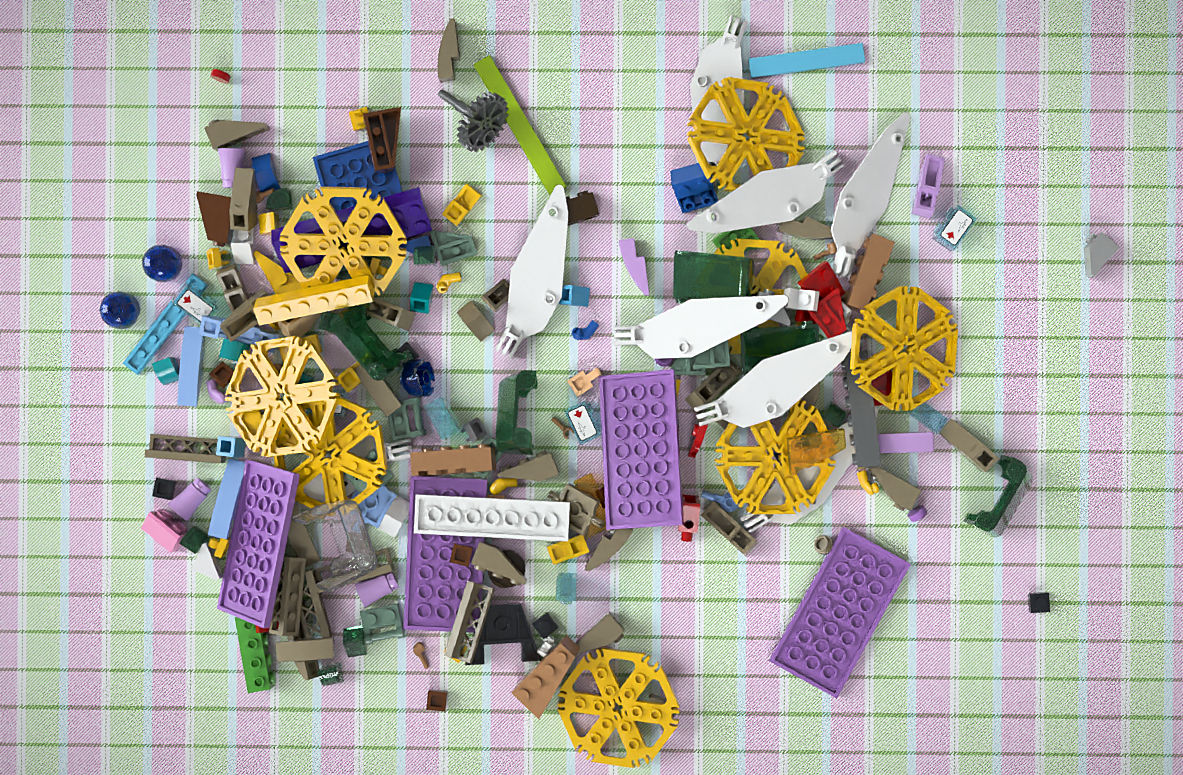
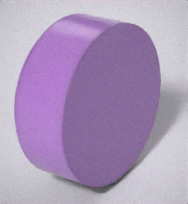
(917, 513)

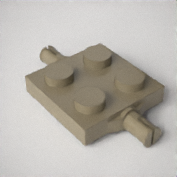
(582, 508)

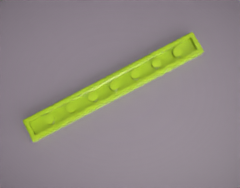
(520, 126)

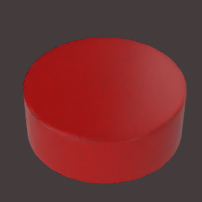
(220, 76)

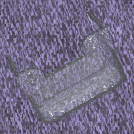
(352, 540)

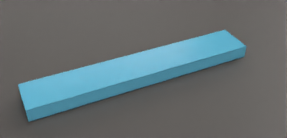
(806, 60)
(159, 332)

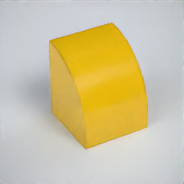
(268, 222)

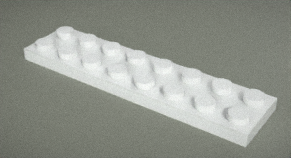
(492, 517)

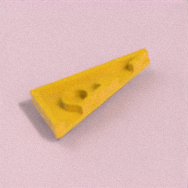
(279, 280)

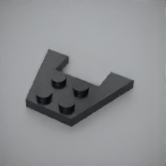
(502, 626)

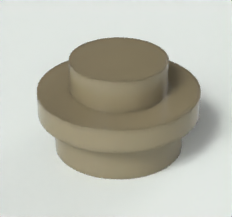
(823, 544)

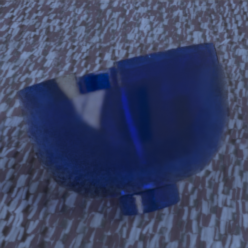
(161, 263)
(119, 310)
(417, 378)

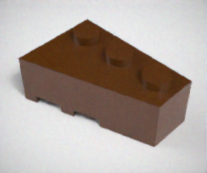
(382, 137)

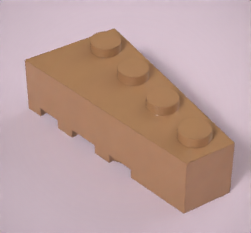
(868, 272)
(453, 461)
(543, 680)

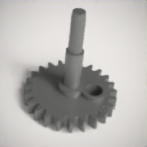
(480, 121)

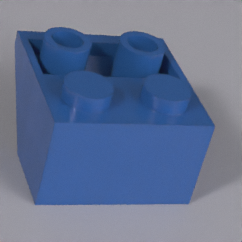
(693, 188)

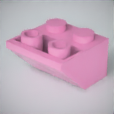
(164, 529)

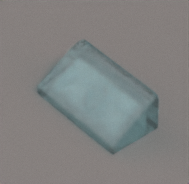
(928, 417)

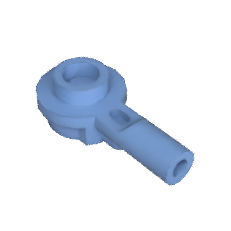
(726, 501)

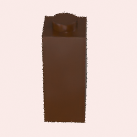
(216, 217)

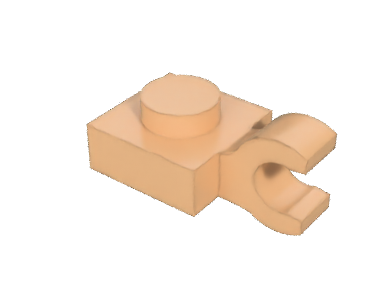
(581, 382)

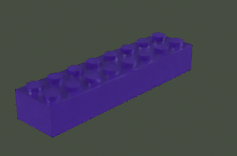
(406, 206)

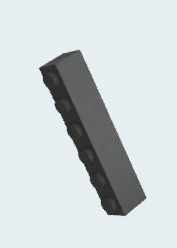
(861, 419)

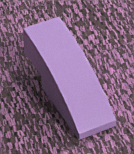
(928, 186)
(634, 265)
(906, 442)

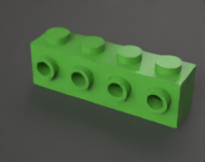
(255, 657)

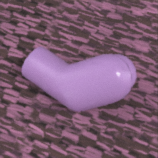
(214, 393)

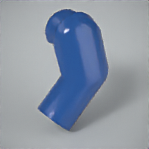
(585, 333)

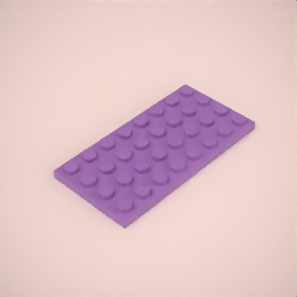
(641, 450)
(258, 542)
(432, 582)
(839, 612)

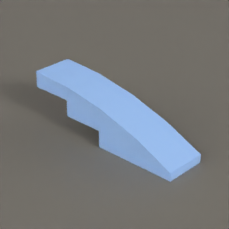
(190, 367)
(227, 499)

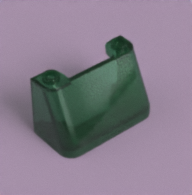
(711, 276)
(354, 332)
(767, 342)
(508, 437)
(996, 521)

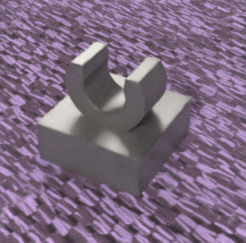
(474, 430)

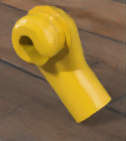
(865, 483)
(501, 484)

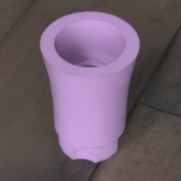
(229, 160)
(190, 499)
(376, 588)

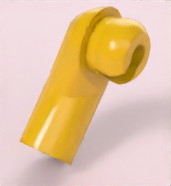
(446, 280)

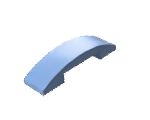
(211, 328)

